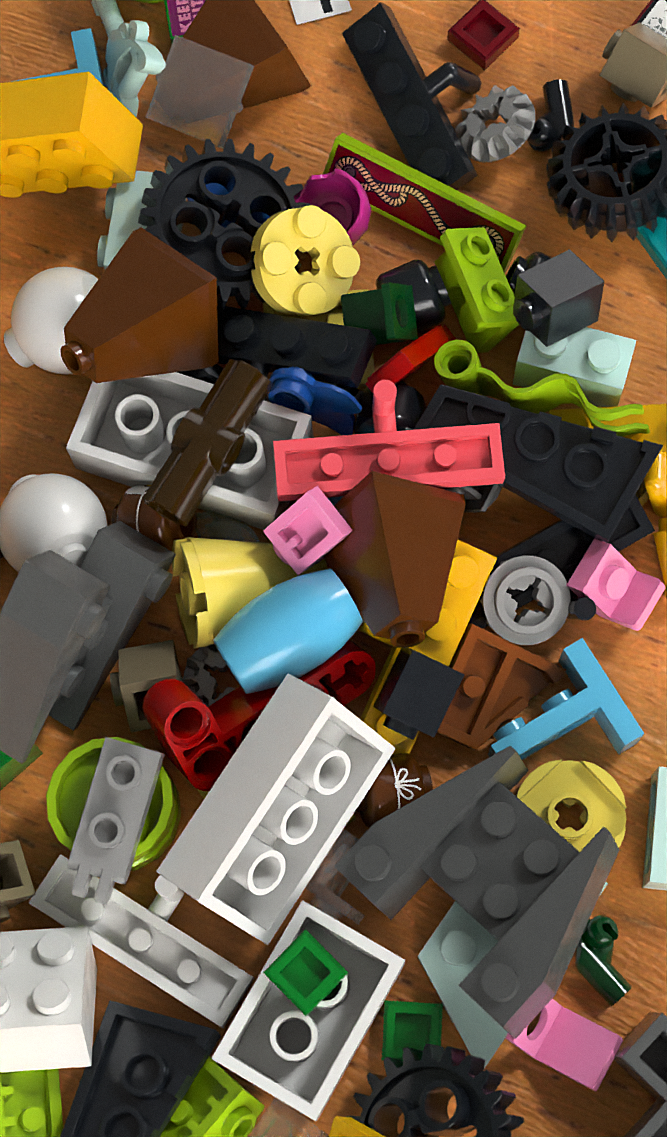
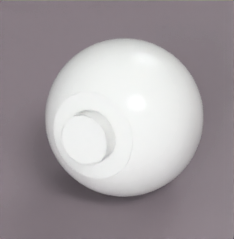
(41, 314)
(49, 515)

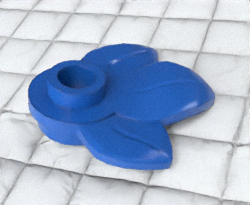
(323, 401)

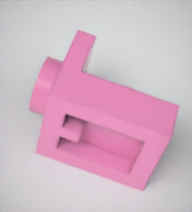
(307, 531)
(615, 586)

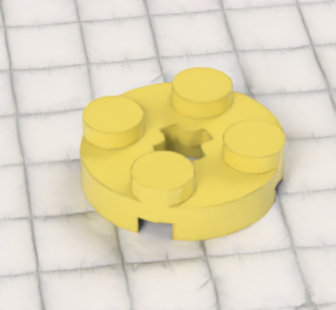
(331, 254)
(580, 784)

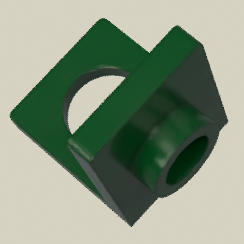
(384, 311)

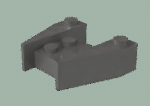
(67, 628)
(501, 870)

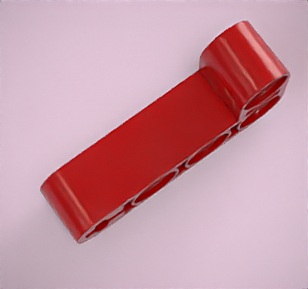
(221, 726)

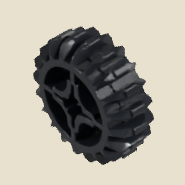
(586, 183)

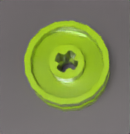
(70, 790)

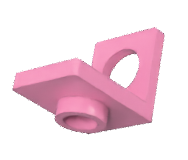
(570, 1045)

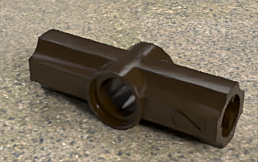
(207, 442)

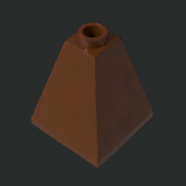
(246, 34)
(144, 316)
(397, 553)

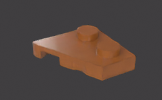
(495, 685)

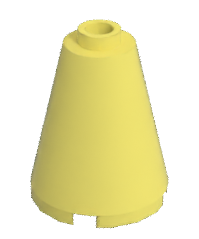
(221, 579)

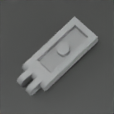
(113, 817)

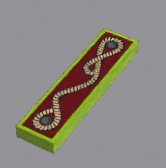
(421, 200)

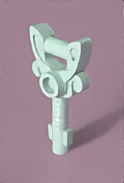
(127, 54)

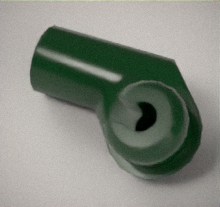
(595, 958)

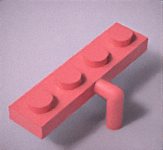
(426, 456)

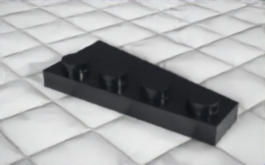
(554, 464)

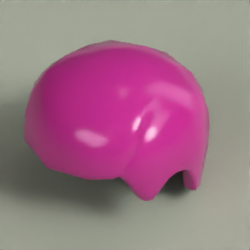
(342, 198)

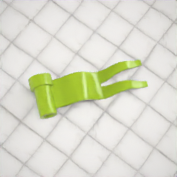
(461, 369)

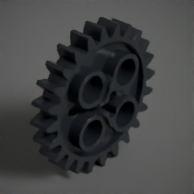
(250, 188)
(422, 1091)

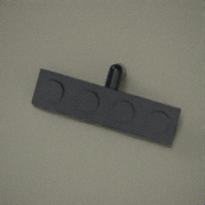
(410, 97)
(276, 341)
(565, 548)

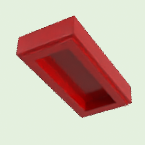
(411, 357)

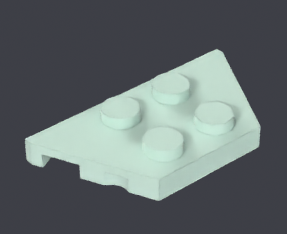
(447, 960)

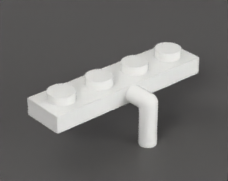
(147, 941)

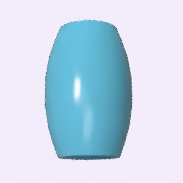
(288, 630)

